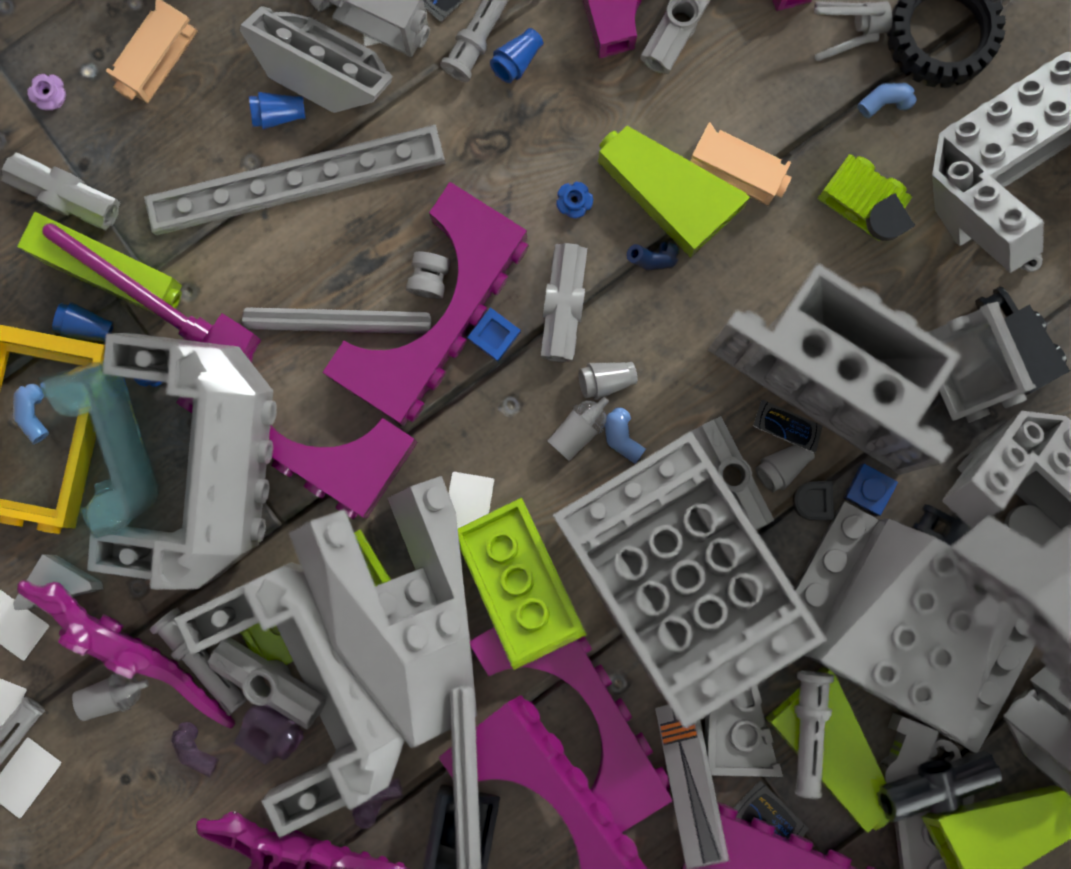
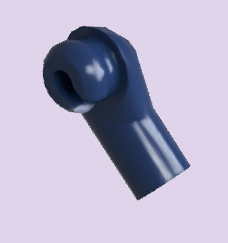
(653, 261)

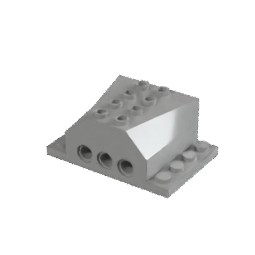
(847, 368)
(688, 579)
(912, 625)

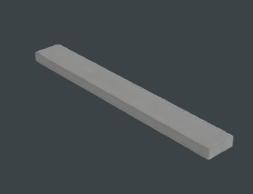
(294, 180)

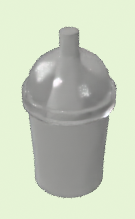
(579, 427)
(107, 696)

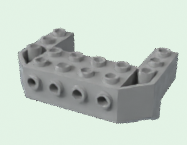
(995, 149)
(1022, 457)
(223, 468)
(1038, 590)
(359, 730)

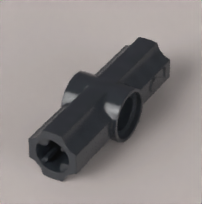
(938, 786)

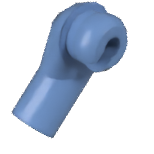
(885, 94)
(24, 412)
(618, 435)

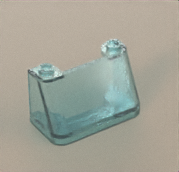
(132, 479)

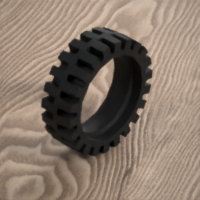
(936, 71)

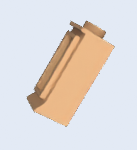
(152, 52)
(742, 165)

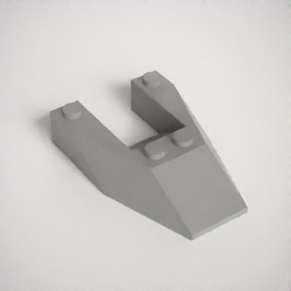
(405, 635)

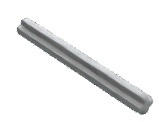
(336, 320)
(465, 778)

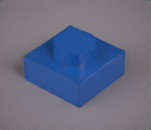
(494, 334)
(870, 490)

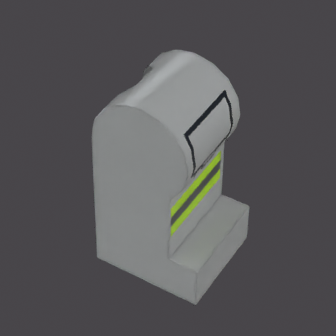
(909, 750)

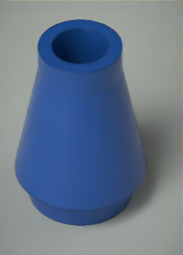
(514, 57)
(275, 109)
(80, 324)

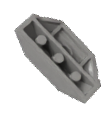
(315, 60)

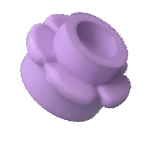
(56, 94)

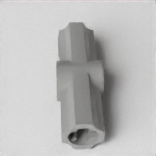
(672, 35)
(60, 191)
(563, 302)
(722, 451)
(286, 693)

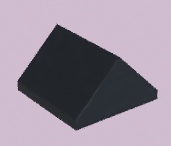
(442, 836)

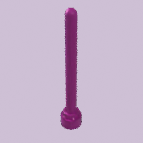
(189, 328)

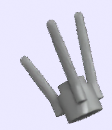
(869, 18)

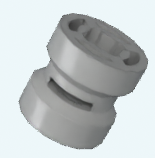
(428, 275)

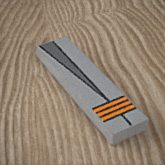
(692, 791)

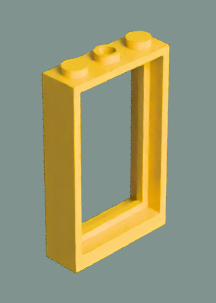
(84, 435)

